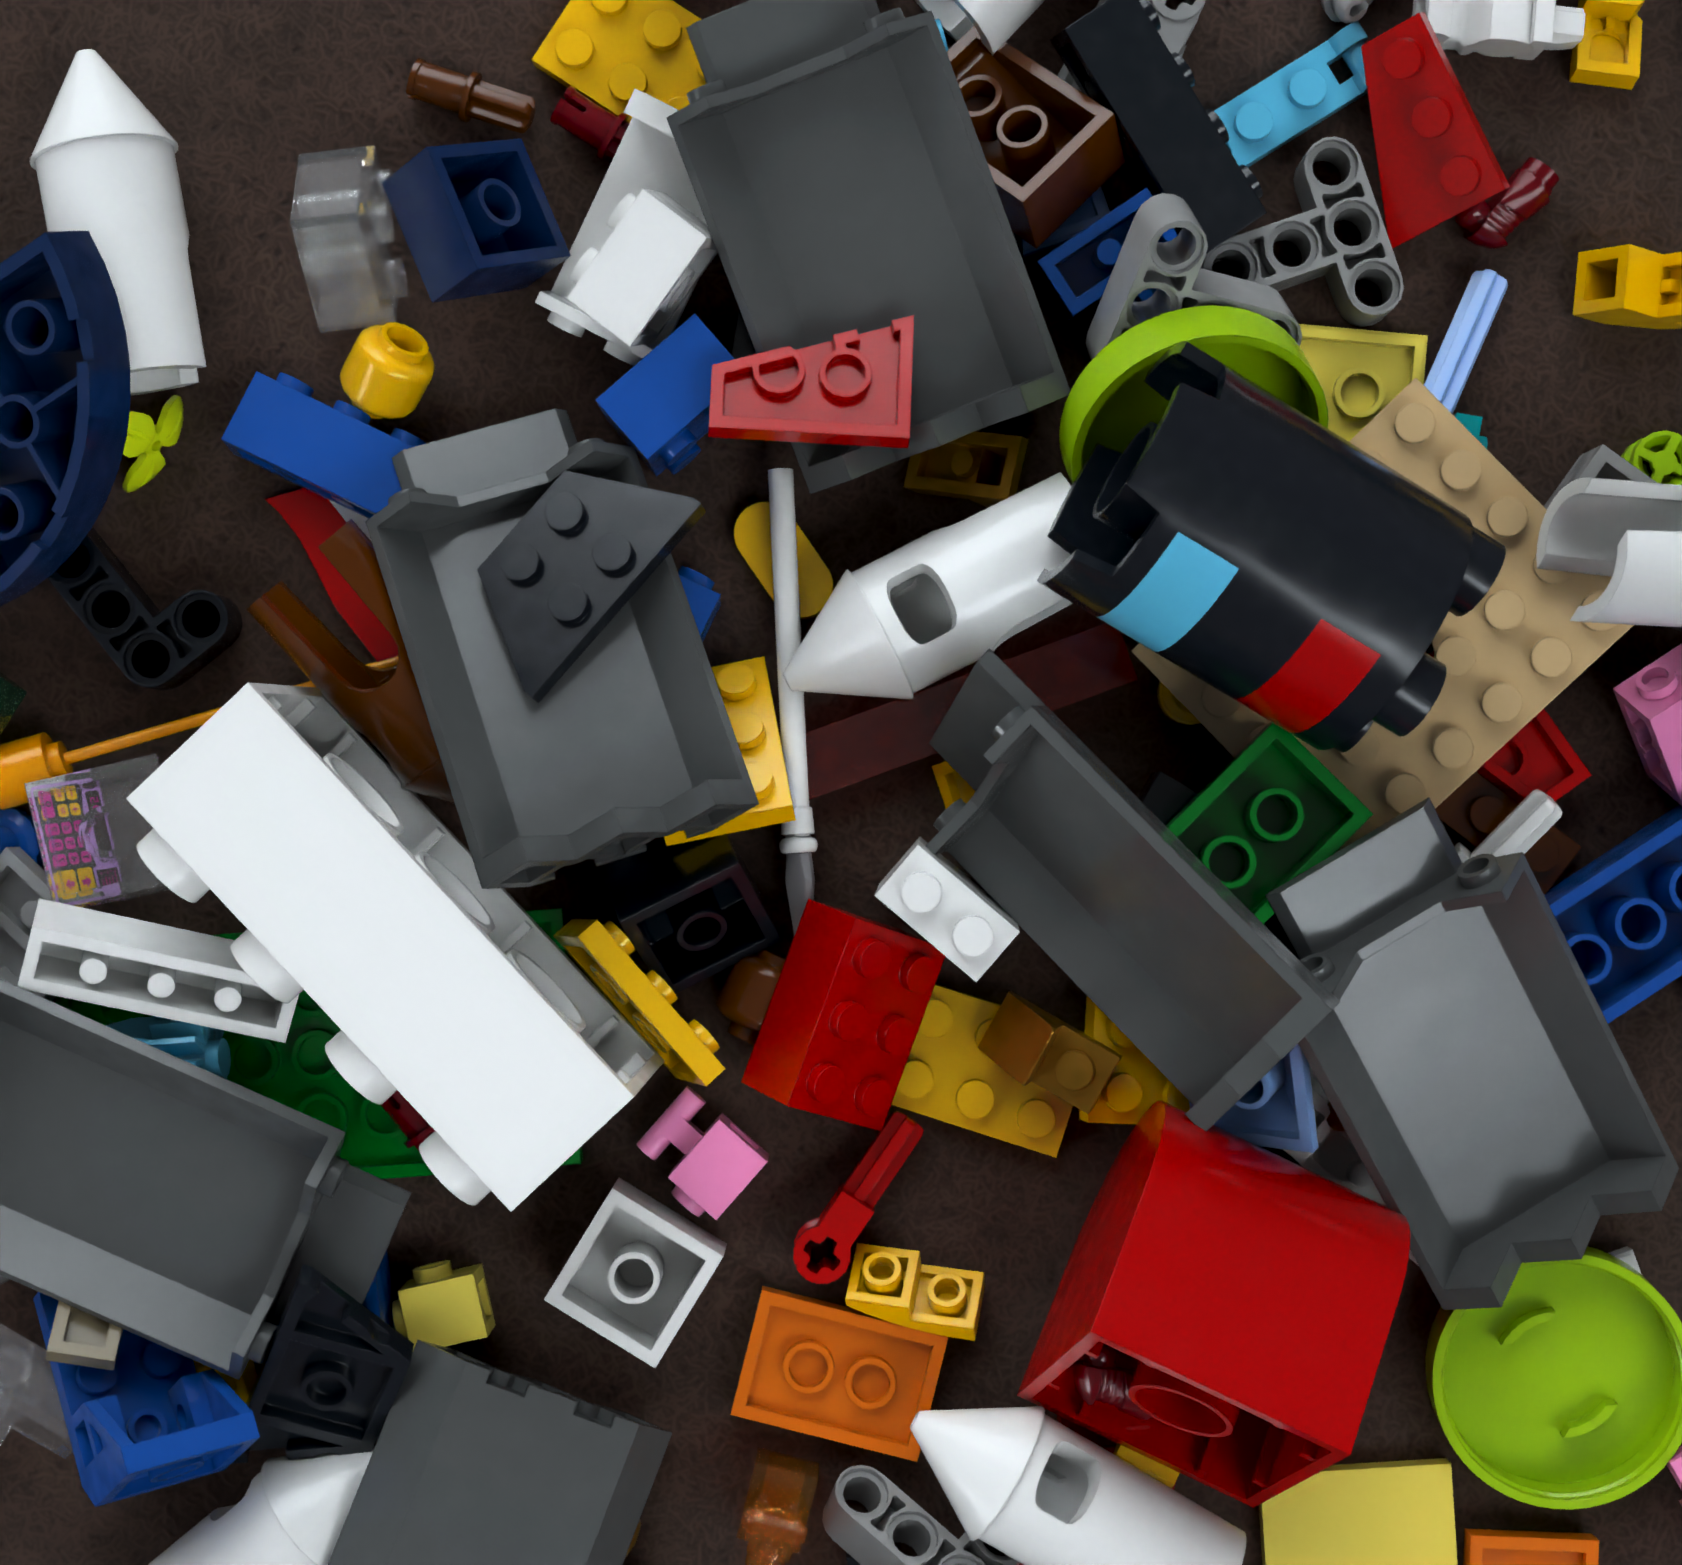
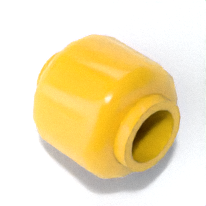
(387, 370)

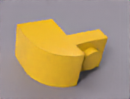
(1629, 287)

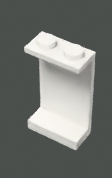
(642, 161)

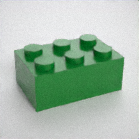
(1268, 818)

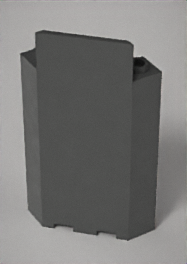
(858, 199)
(622, 740)
(1118, 897)
(1468, 1057)
(169, 1189)
(498, 1473)

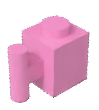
(714, 1163)

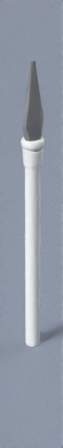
(798, 840)

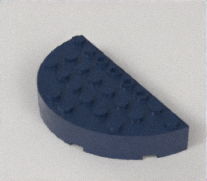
(59, 403)

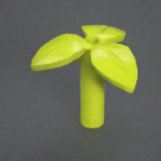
(147, 439)

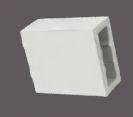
(947, 909)

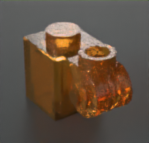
(777, 1507)

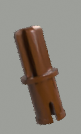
(470, 96)

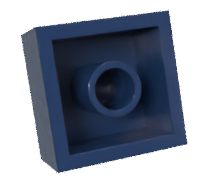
(475, 218)

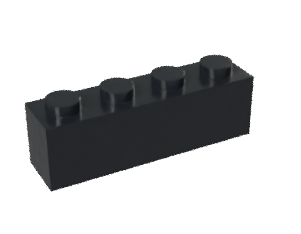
(1160, 121)

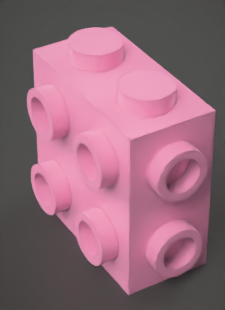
(1654, 717)

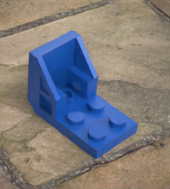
(147, 1419)

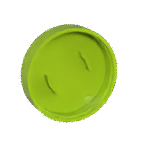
(1115, 403)
(1564, 1385)

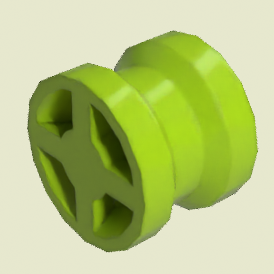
(1662, 453)

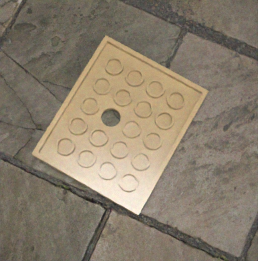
(1499, 657)

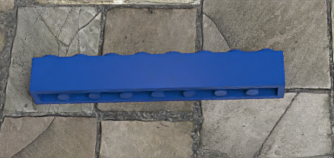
(351, 461)

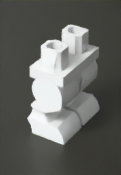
(1503, 26)

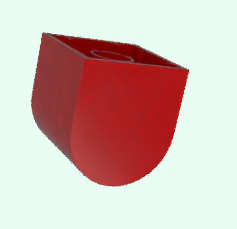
(1236, 1298)

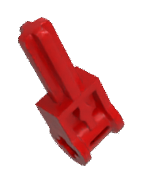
(855, 1200)

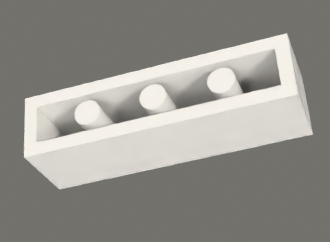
(147, 971)

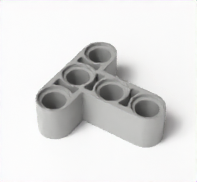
(1316, 240)
(1176, 274)
(894, 1519)

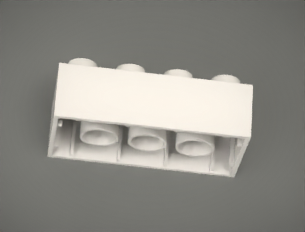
(393, 938)

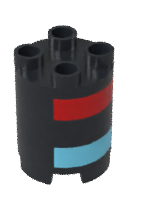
(1270, 557)

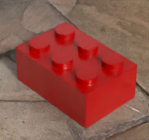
(843, 1016)

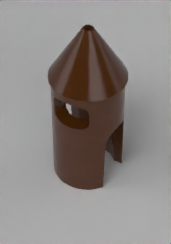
(374, 701)

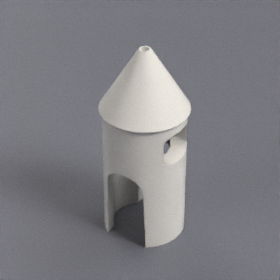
(115, 174)
(1622, 533)
(936, 601)
(1062, 1498)
(284, 1518)

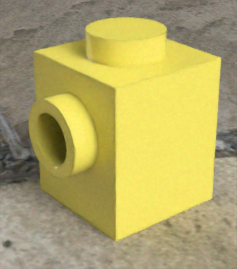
(444, 1305)

